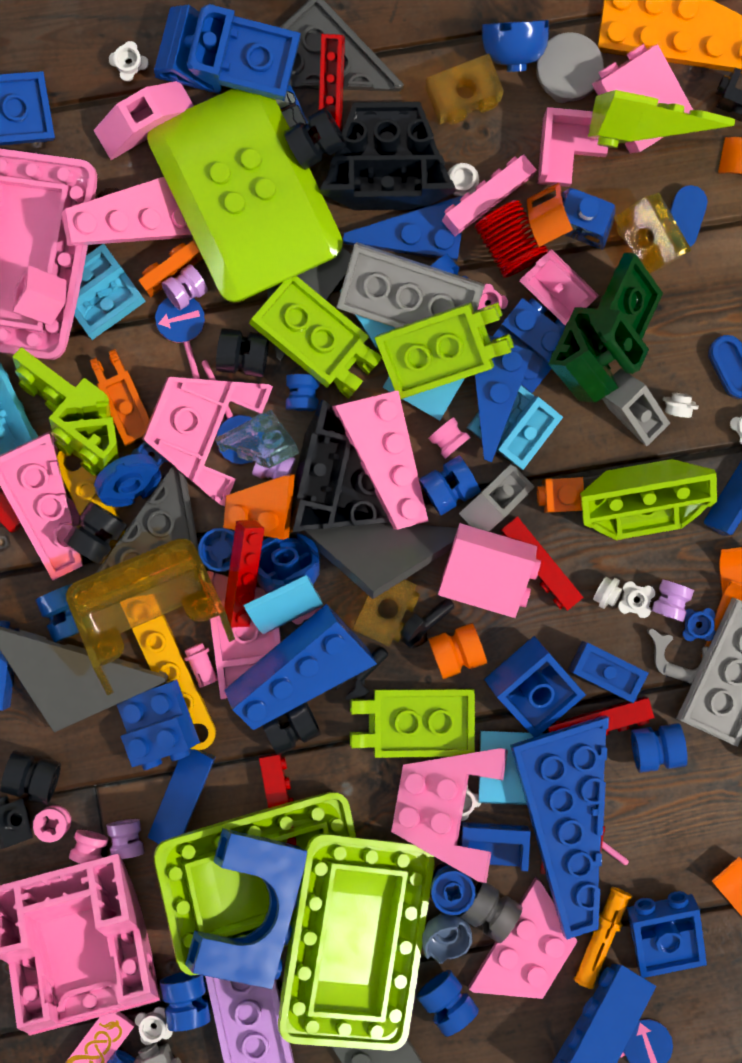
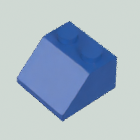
(534, 687)

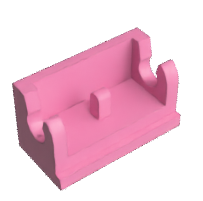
(558, 286)

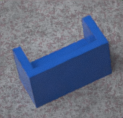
(608, 671)
(506, 842)

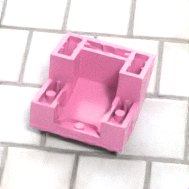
(75, 945)

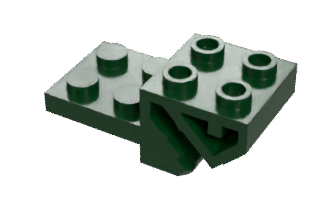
(608, 333)

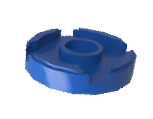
(127, 480)

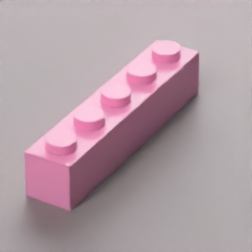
(488, 194)

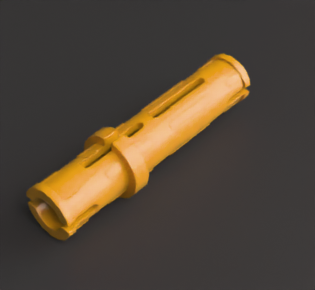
(602, 938)

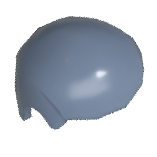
(446, 937)

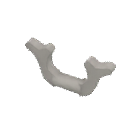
(667, 668)

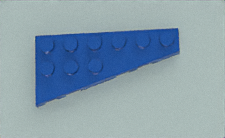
(566, 806)

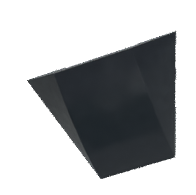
(387, 160)
(330, 480)

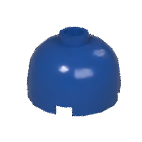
(515, 42)
(287, 561)

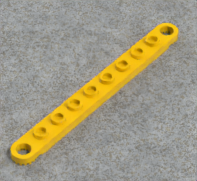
(155, 635)

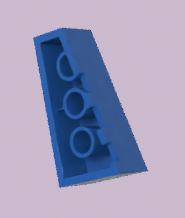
(299, 669)
(607, 1018)

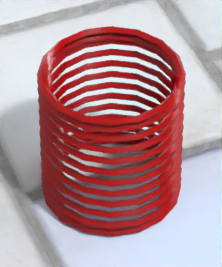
(526, 256)

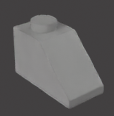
(636, 407)
(497, 499)

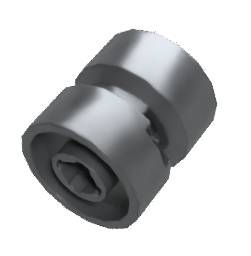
(494, 913)

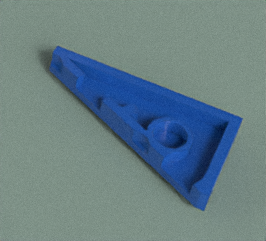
(412, 233)
(497, 394)

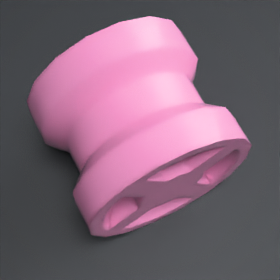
(449, 437)
(57, 818)
(88, 846)

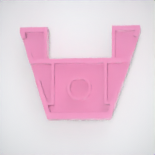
(188, 422)
(433, 804)

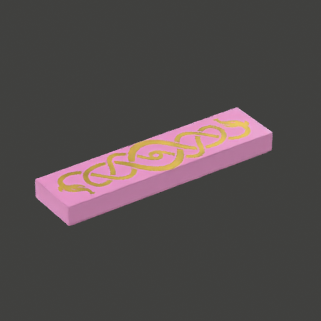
(102, 1039)

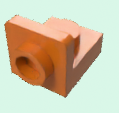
(560, 494)

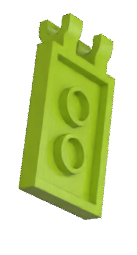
(315, 335)
(441, 348)
(417, 722)

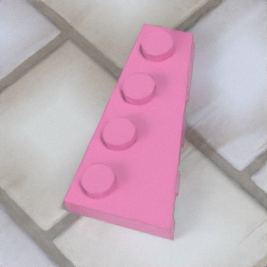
(126, 216)
(383, 445)
(39, 499)

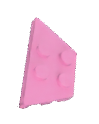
(249, 644)
(530, 954)

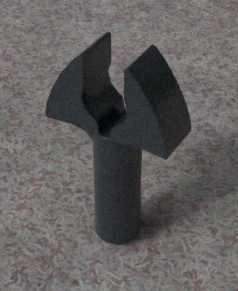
(416, 627)
(379, 655)

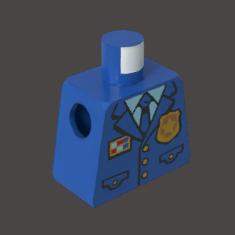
(589, 217)

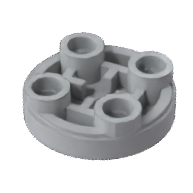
(569, 67)

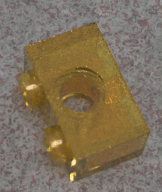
(478, 76)
(668, 239)
(387, 629)

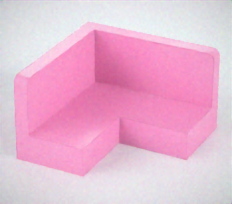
(562, 137)

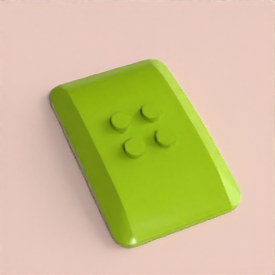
(244, 193)
(225, 901)
(355, 943)

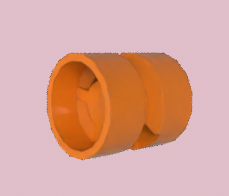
(457, 650)

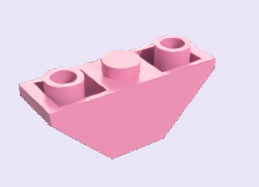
(138, 114)

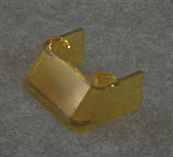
(137, 593)

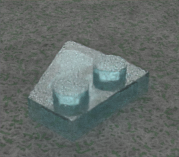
(260, 440)

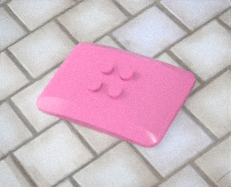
(33, 234)

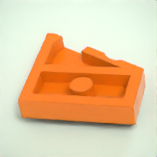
(266, 503)

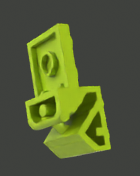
(80, 413)

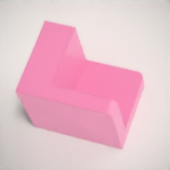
(39, 295)

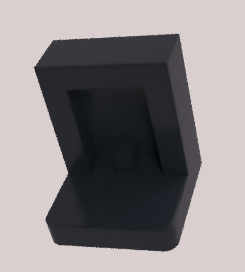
(730, 97)

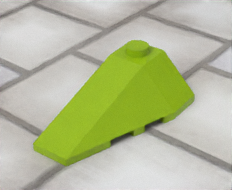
(636, 117)

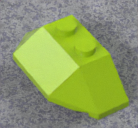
(648, 498)

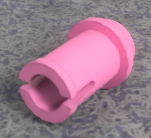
(201, 664)

